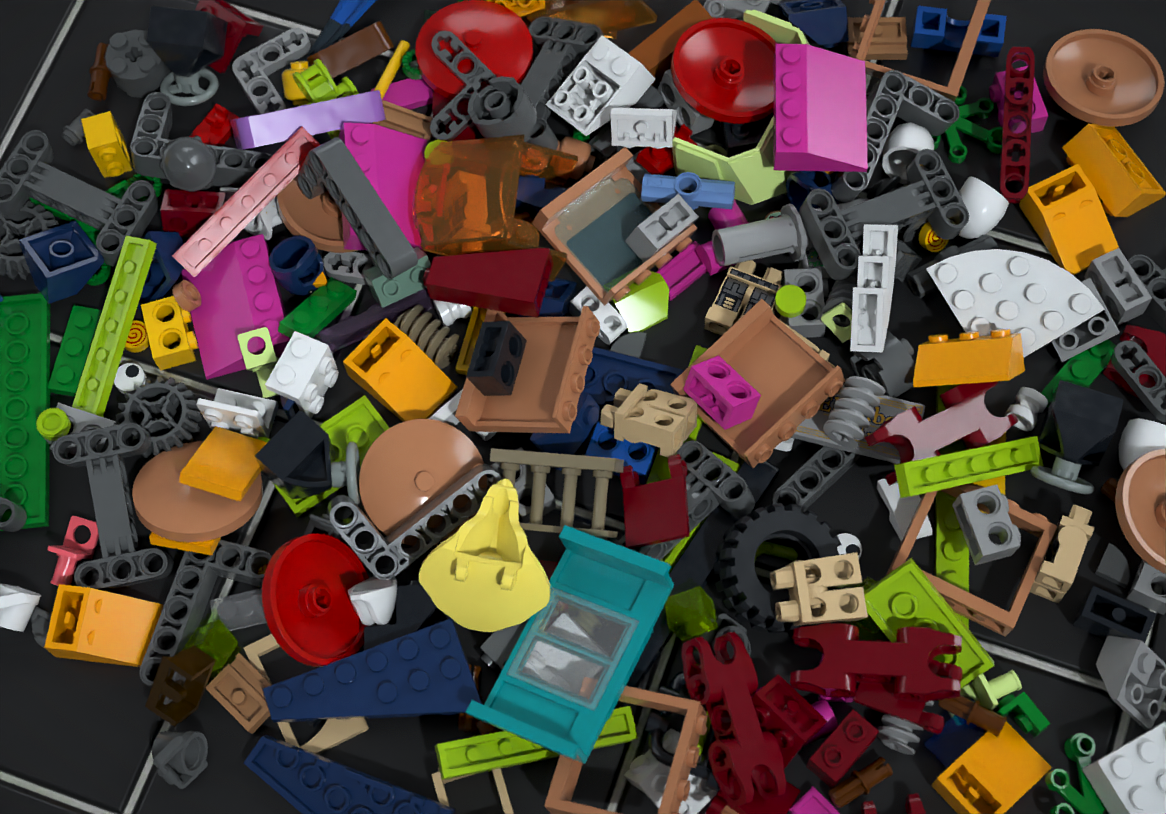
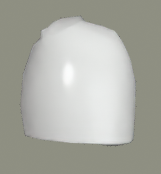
(902, 147)
(984, 207)
(1140, 438)

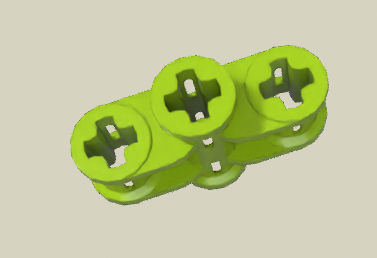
(322, 87)

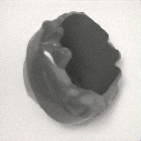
(189, 164)

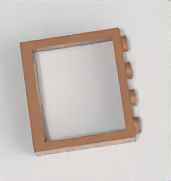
(951, 92)
(963, 601)
(685, 756)

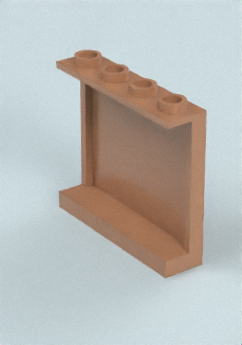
(781, 369)
(547, 378)

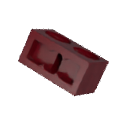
(188, 211)
(842, 749)

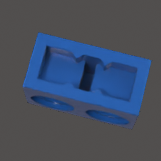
(622, 451)

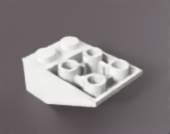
(600, 82)

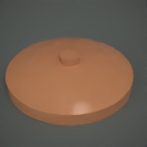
(1103, 77)
(313, 218)
(410, 469)
(1142, 507)
(185, 511)

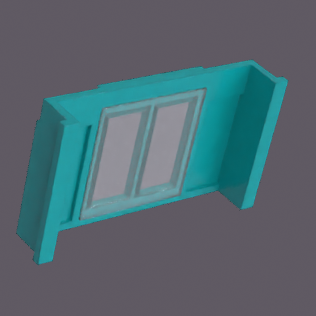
(579, 646)

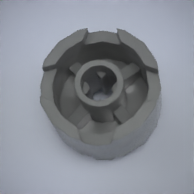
(135, 63)
(502, 109)
(890, 368)

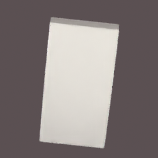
(901, 509)

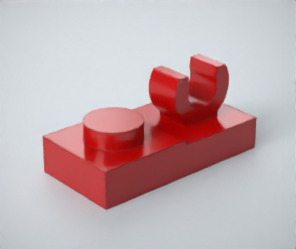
(215, 127)
(661, 160)

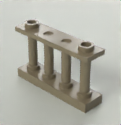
(571, 467)

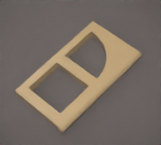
(332, 733)

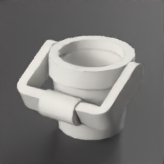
(16, 606)

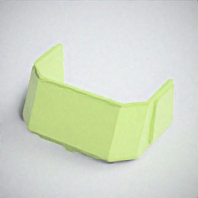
(752, 169)

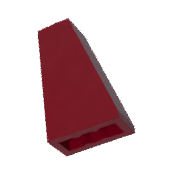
(492, 280)

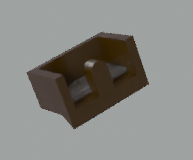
(180, 684)

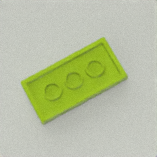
(355, 424)
(911, 600)

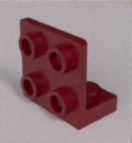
(238, 26)
(786, 716)

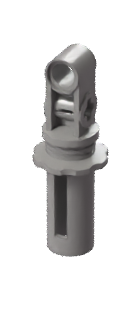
(767, 237)

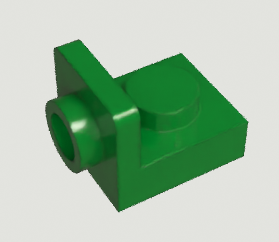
(1027, 714)

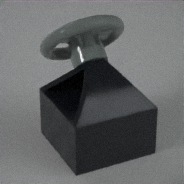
(187, 44)
(1077, 433)
(303, 461)

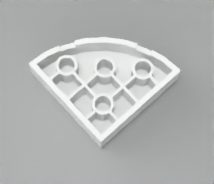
(1013, 293)
(1133, 775)

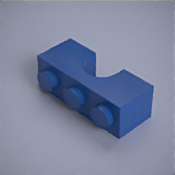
(938, 32)

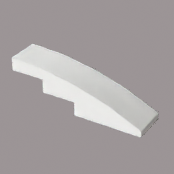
(874, 288)

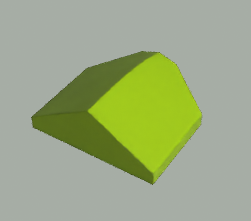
(644, 304)

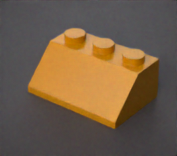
(1113, 170)
(969, 359)

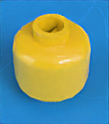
(290, 88)

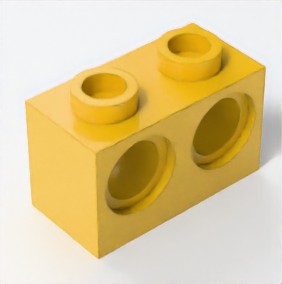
(106, 144)
(164, 334)

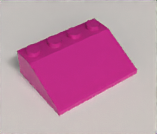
(818, 110)
(392, 167)
(236, 298)

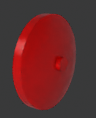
(488, 31)
(725, 70)
(309, 599)

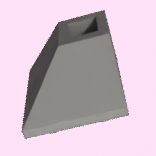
(1088, 333)
(1133, 678)

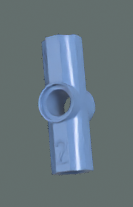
(705, 191)

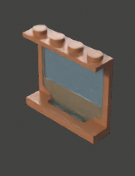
(594, 222)

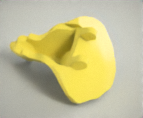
(486, 569)

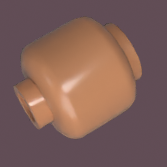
(582, 150)

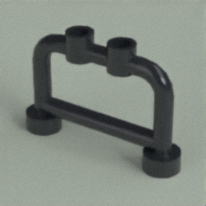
(658, 726)

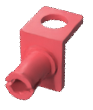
(72, 551)

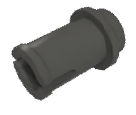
(74, 132)

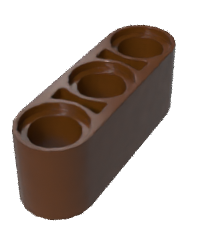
(354, 49)

